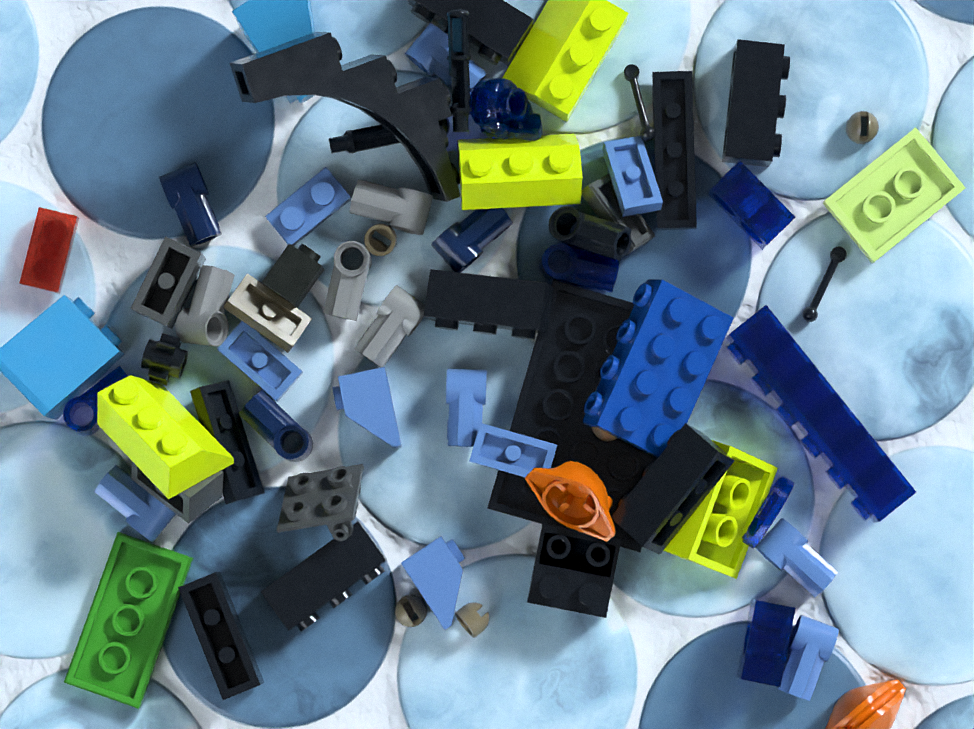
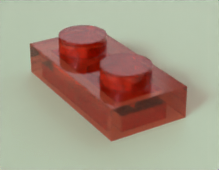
(49, 250)

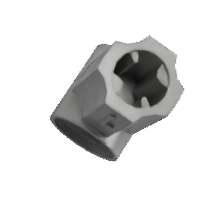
(401, 208)
(346, 285)
(396, 318)
(205, 319)

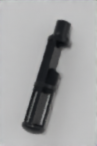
(459, 67)
(369, 138)

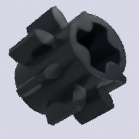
(164, 359)

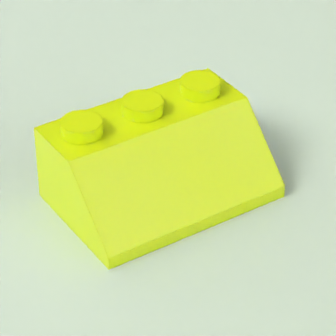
(565, 52)
(519, 172)
(159, 435)
(716, 527)

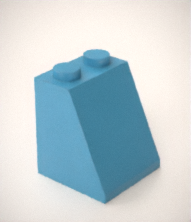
(275, 23)
(59, 355)

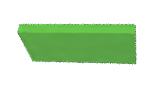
(128, 620)

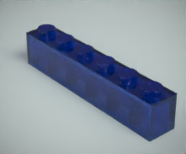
(820, 415)

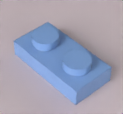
(632, 176)
(308, 207)
(260, 360)
(510, 451)

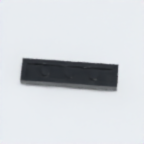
(674, 149)

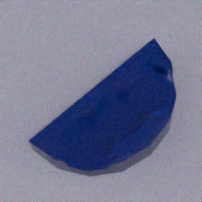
(768, 511)

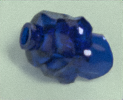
(504, 111)

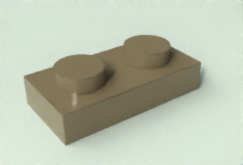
(267, 313)

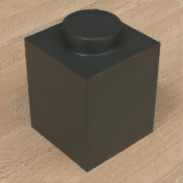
(294, 273)

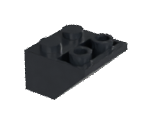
(573, 571)

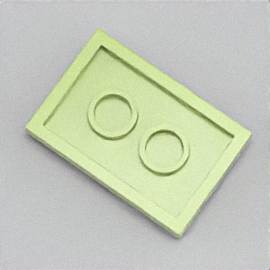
(893, 195)

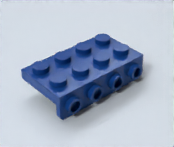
(657, 366)

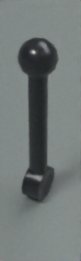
(631, 74)
(837, 255)

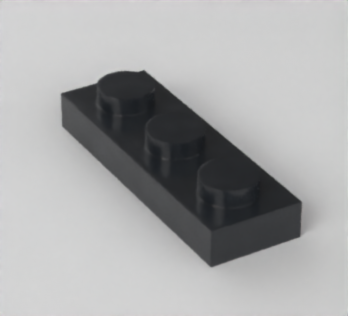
(221, 418)

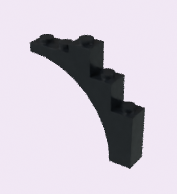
(408, 111)

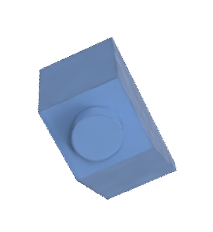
(369, 403)
(437, 577)

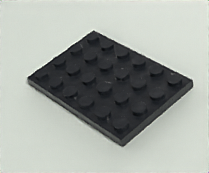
(553, 398)

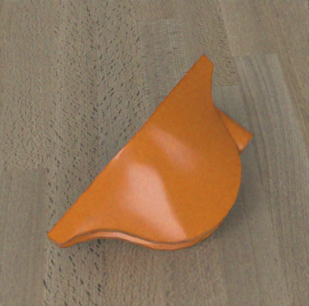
(574, 498)
(868, 707)

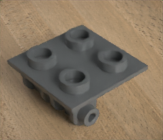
(322, 499)

